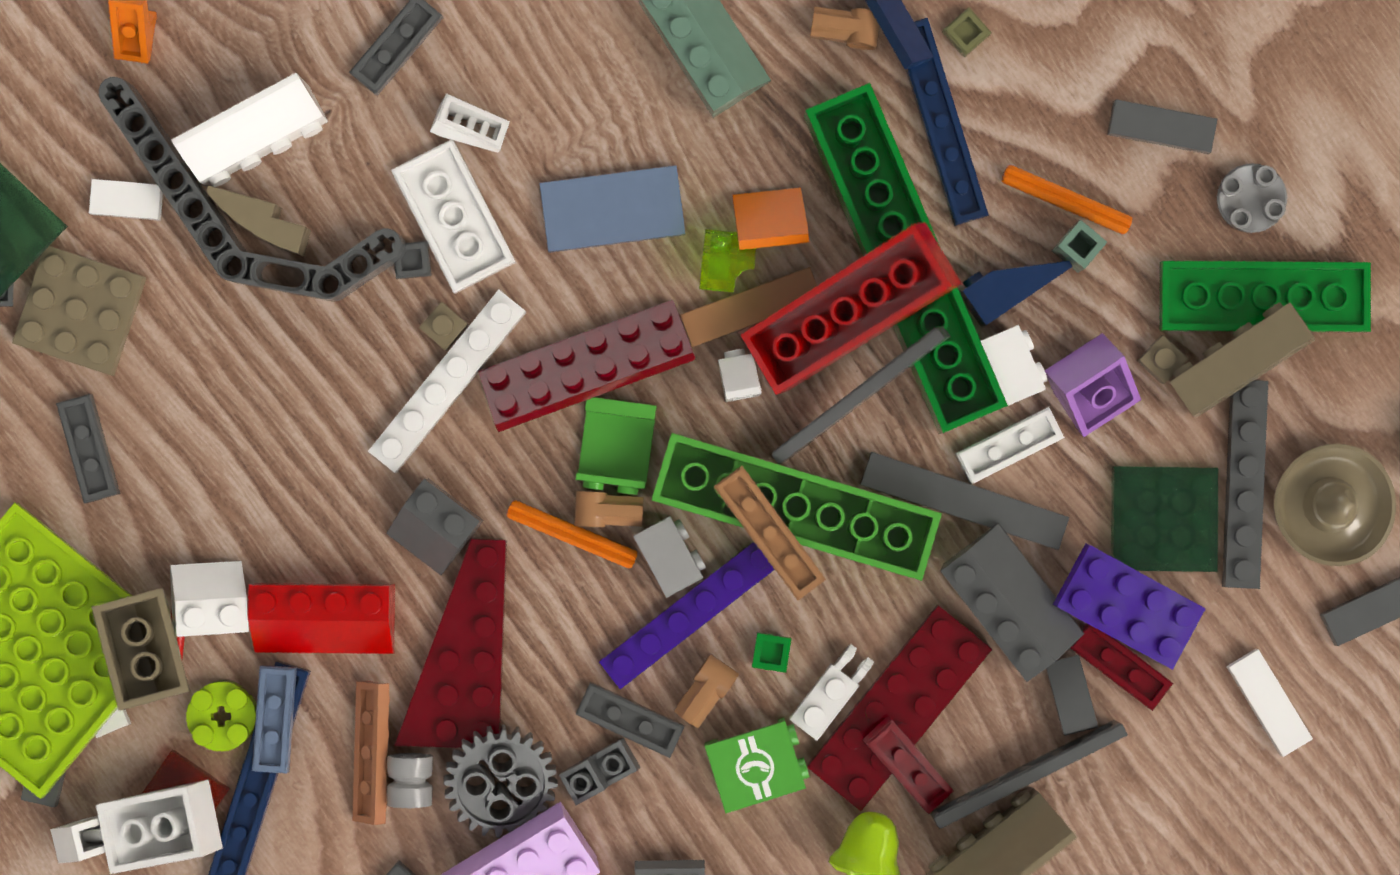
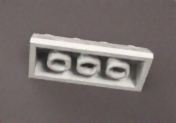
(251, 131)

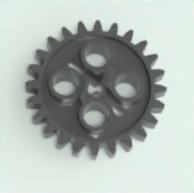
(524, 762)

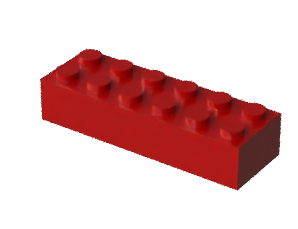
(851, 308)

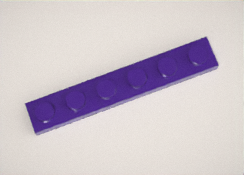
(686, 615)

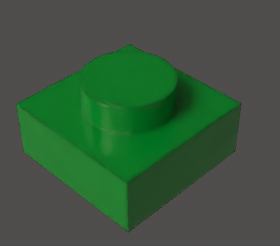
(771, 652)

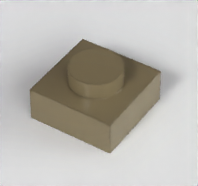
(444, 326)
(1162, 359)

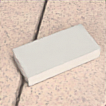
(125, 199)

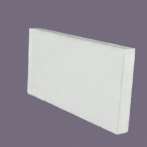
(453, 216)

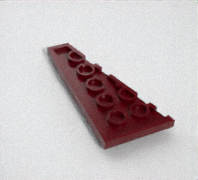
(465, 663)

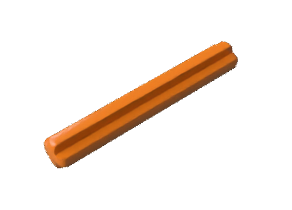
(1067, 199)
(572, 534)

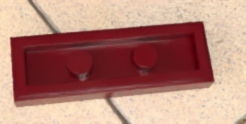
(1122, 666)
(908, 765)

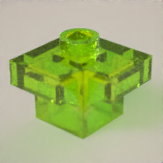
(723, 261)

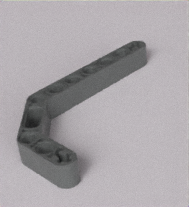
(211, 218)

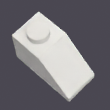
(739, 376)
(78, 840)

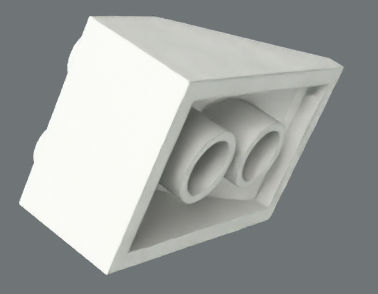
(159, 827)

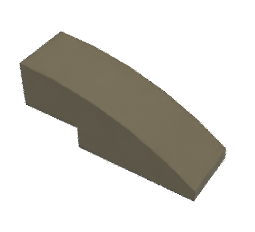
(262, 220)

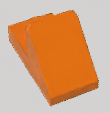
(132, 29)

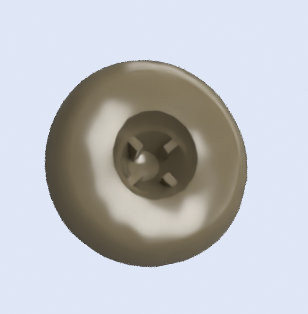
(1335, 505)

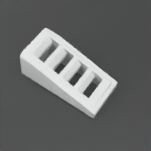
(463, 110)

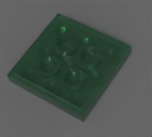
(1165, 518)

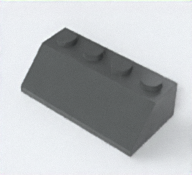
(1011, 602)

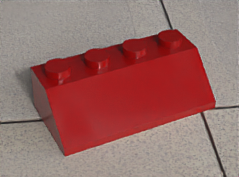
(322, 618)

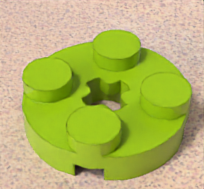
(206, 729)

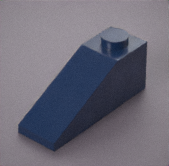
(1003, 289)

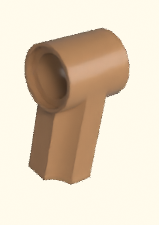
(854, 27)
(600, 509)
(710, 684)

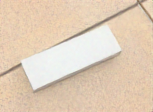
(1009, 445)
(1269, 702)

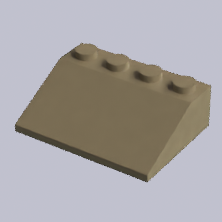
(1010, 842)

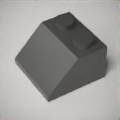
(434, 526)

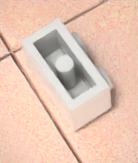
(1014, 364)

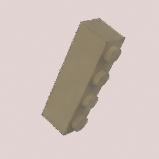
(1241, 360)

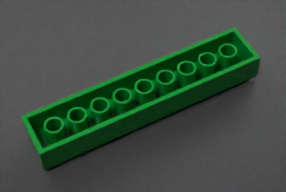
(880, 205)

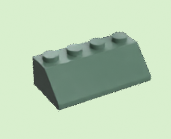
(707, 50)

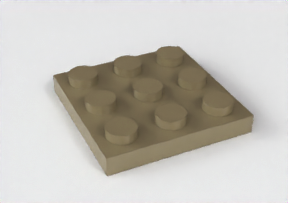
(79, 310)

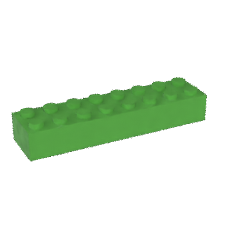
(814, 509)

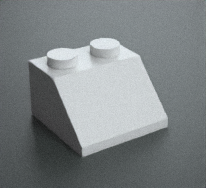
(208, 598)

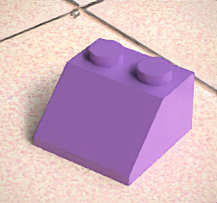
(1093, 384)

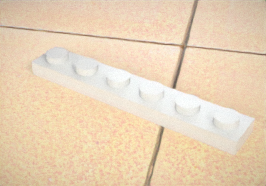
(447, 381)

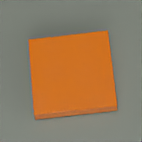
(770, 218)

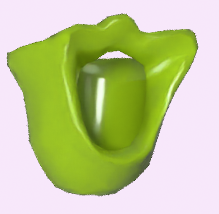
(868, 847)

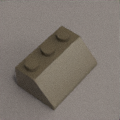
(140, 649)

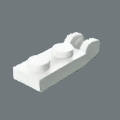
(829, 695)

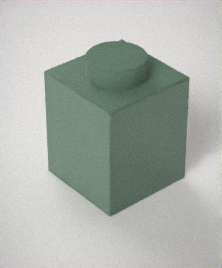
(1079, 246)

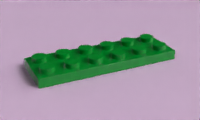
(1233, 293)

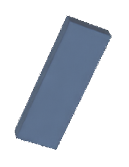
(274, 719)

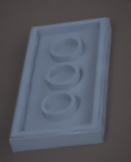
(612, 209)

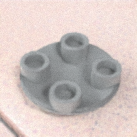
(1252, 198)

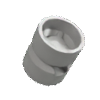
(409, 782)

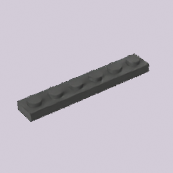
(1245, 486)

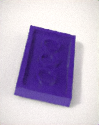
(1129, 606)

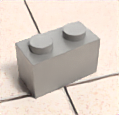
(669, 555)

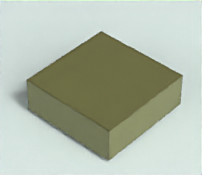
(966, 32)

